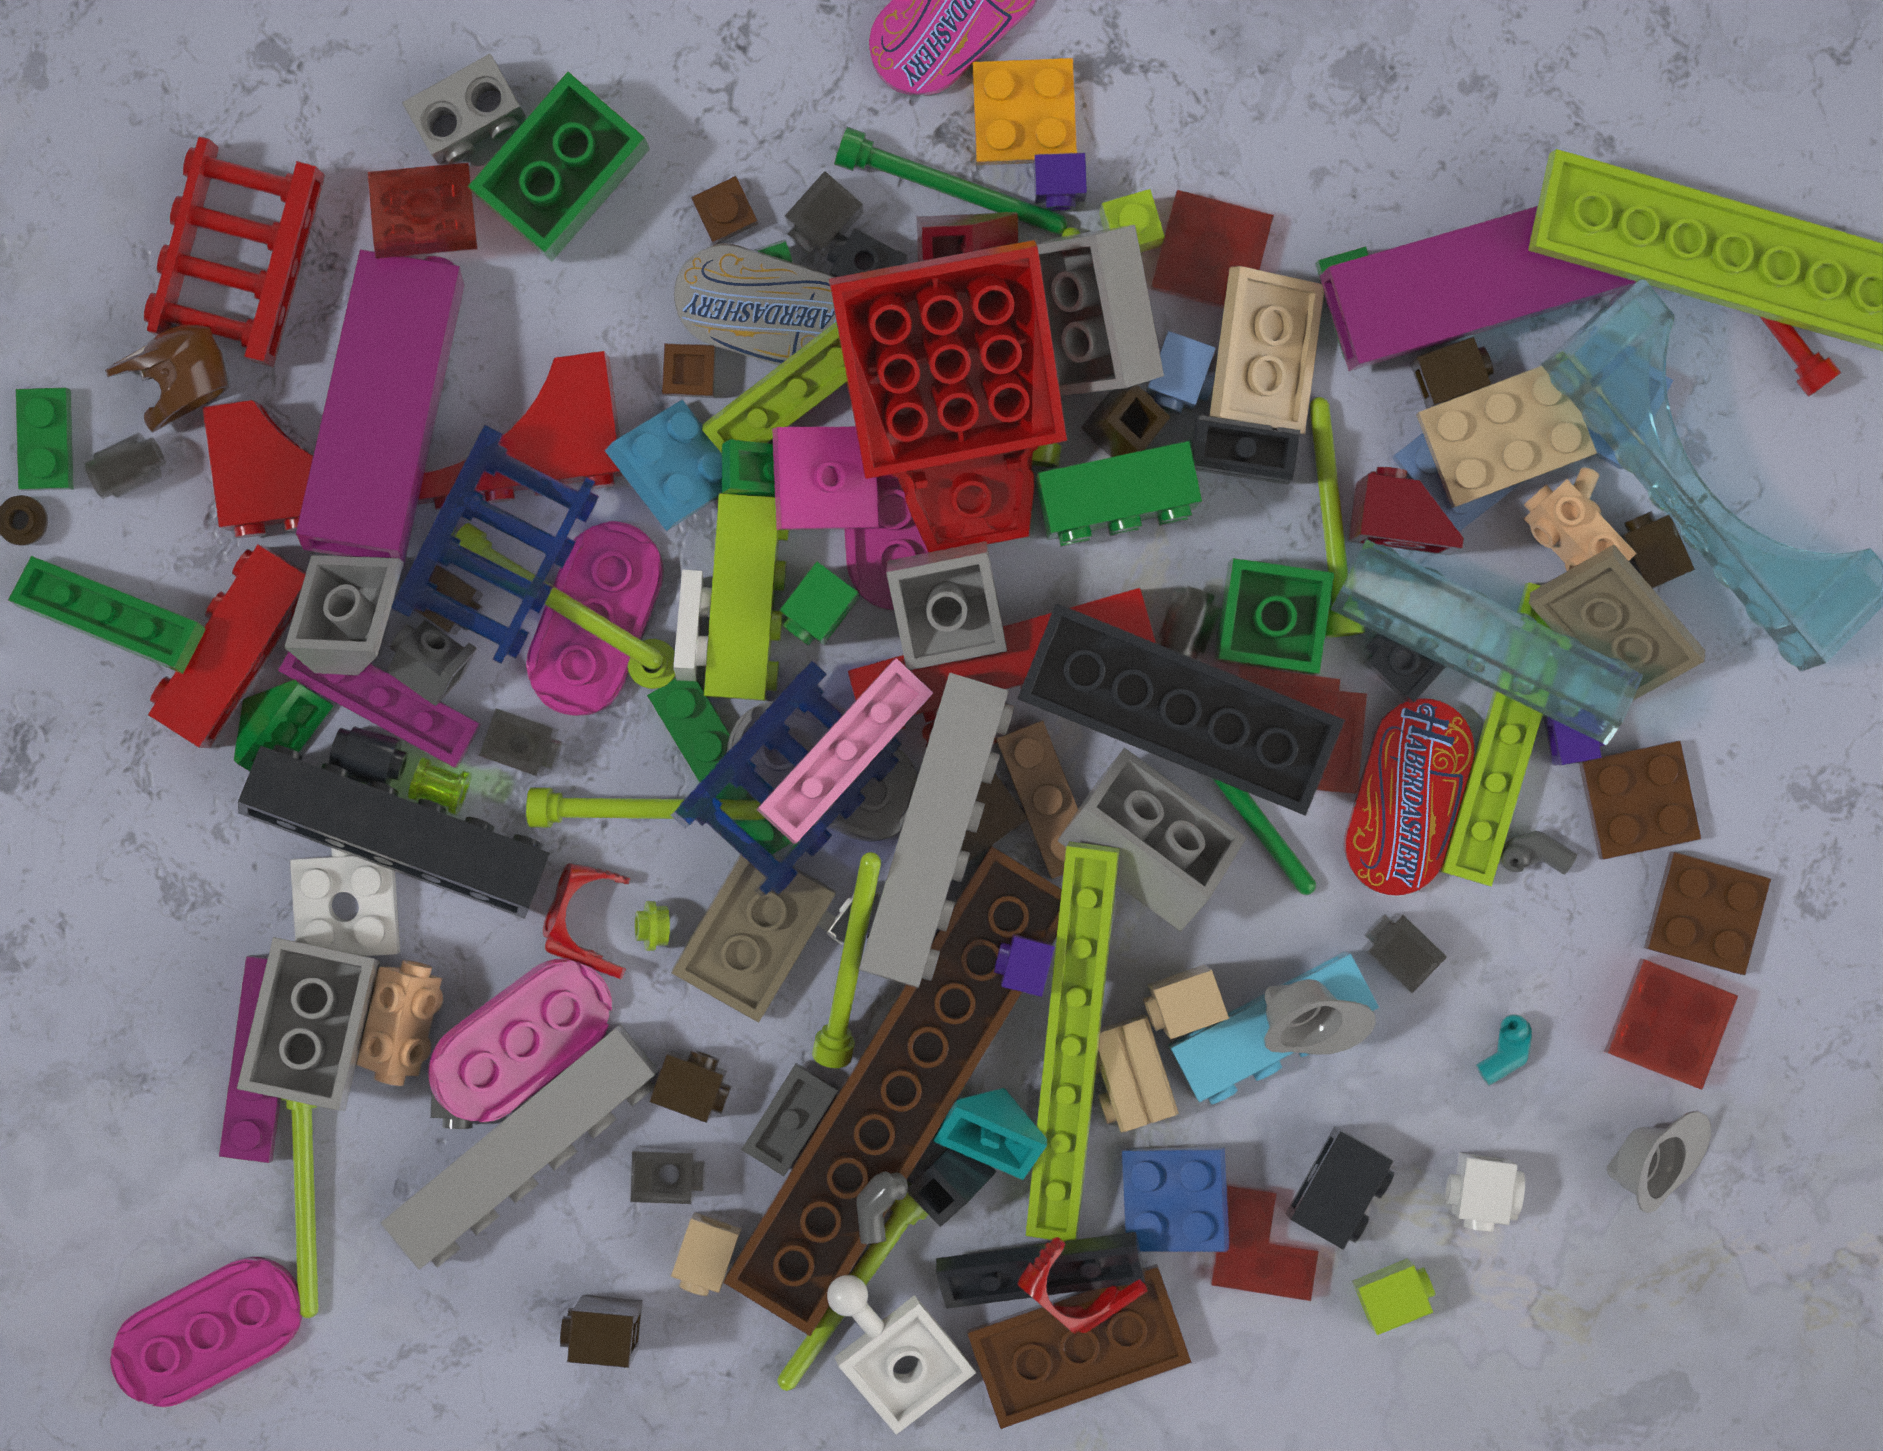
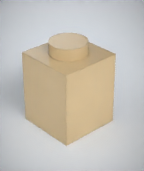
(705, 1254)

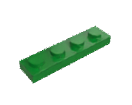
(107, 614)
(703, 743)

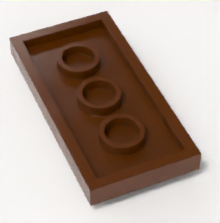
(1042, 1366)

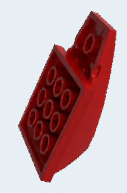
(953, 386)

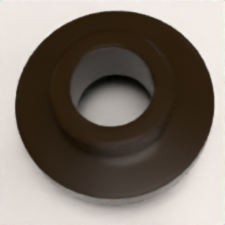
(36, 524)

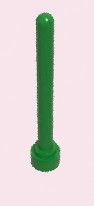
(859, 153)
(1269, 838)

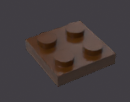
(1640, 800)
(1707, 913)

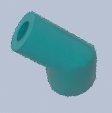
(1512, 1050)

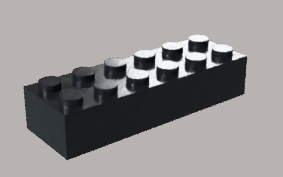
(1180, 709)

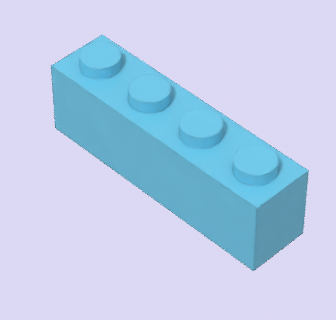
(1235, 1048)

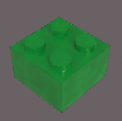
(1274, 616)

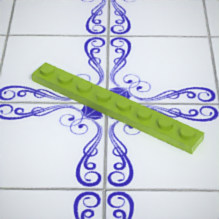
(1072, 1039)

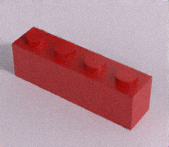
(233, 649)

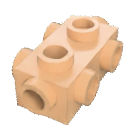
(1572, 522)
(400, 1021)

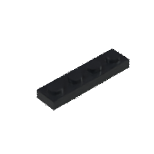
(1080, 1267)

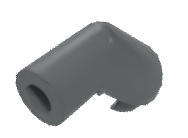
(1534, 848)
(874, 1201)

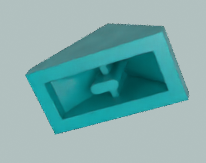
(993, 1131)

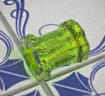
(439, 785)

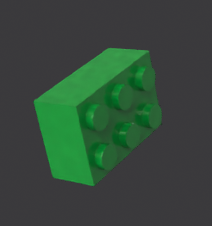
(559, 166)
(1118, 493)

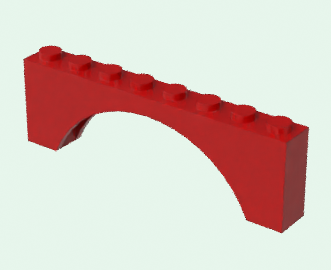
(564, 434)

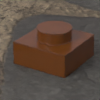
(724, 210)
(689, 370)

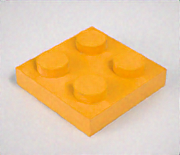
(1023, 110)

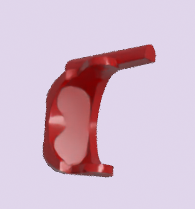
(554, 927)
(1075, 1318)

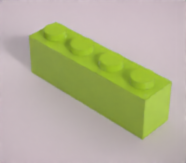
(744, 599)

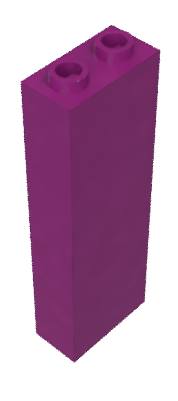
(1452, 289)
(381, 407)

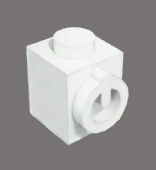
(1485, 1191)

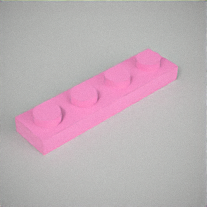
(844, 751)

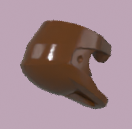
(186, 368)

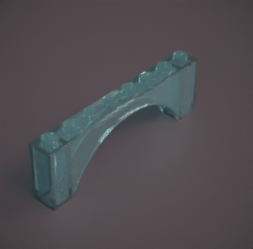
(1618, 383)

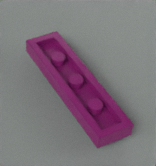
(393, 707)
(249, 1116)

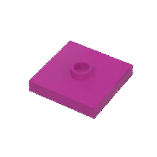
(821, 480)

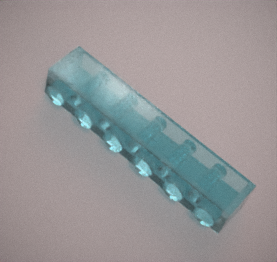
(1487, 642)

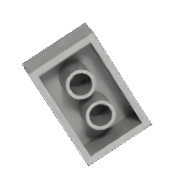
(1099, 311)
(1166, 839)
(308, 1024)

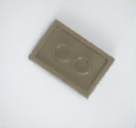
(1620, 617)
(751, 940)

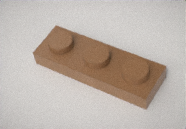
(1040, 789)

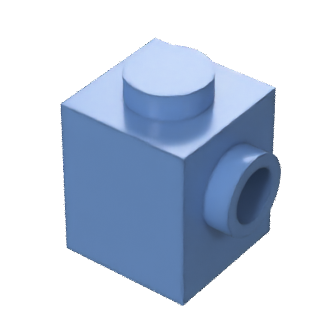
(1185, 373)

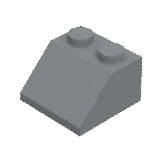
(946, 605)
(343, 612)

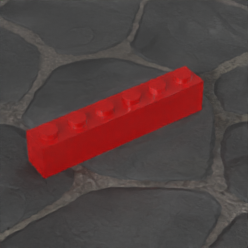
(1022, 639)

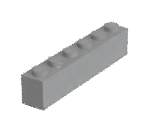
(934, 831)
(521, 1146)

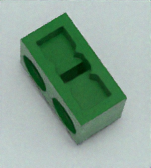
(818, 605)

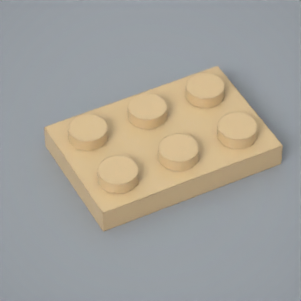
(1267, 349)
(1503, 435)

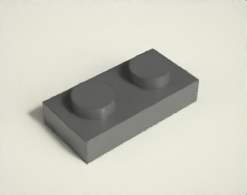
(789, 1119)

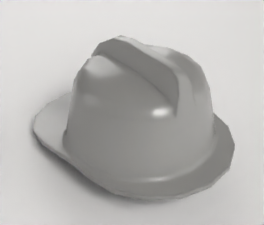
(1312, 1020)
(1660, 1159)

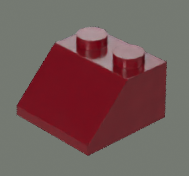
(1400, 515)

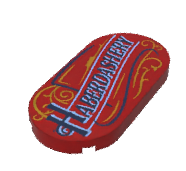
(1409, 796)

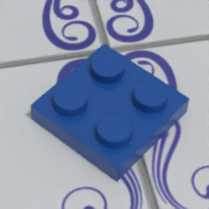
(1176, 1198)

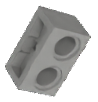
(458, 97)

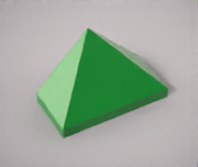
(280, 717)

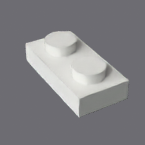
(690, 645)

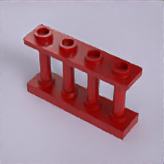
(284, 238)

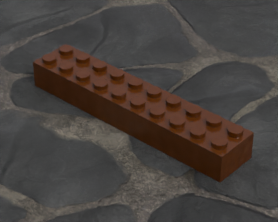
(894, 1094)

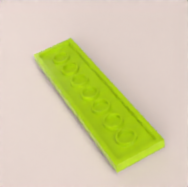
(1710, 248)

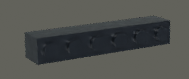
(392, 830)

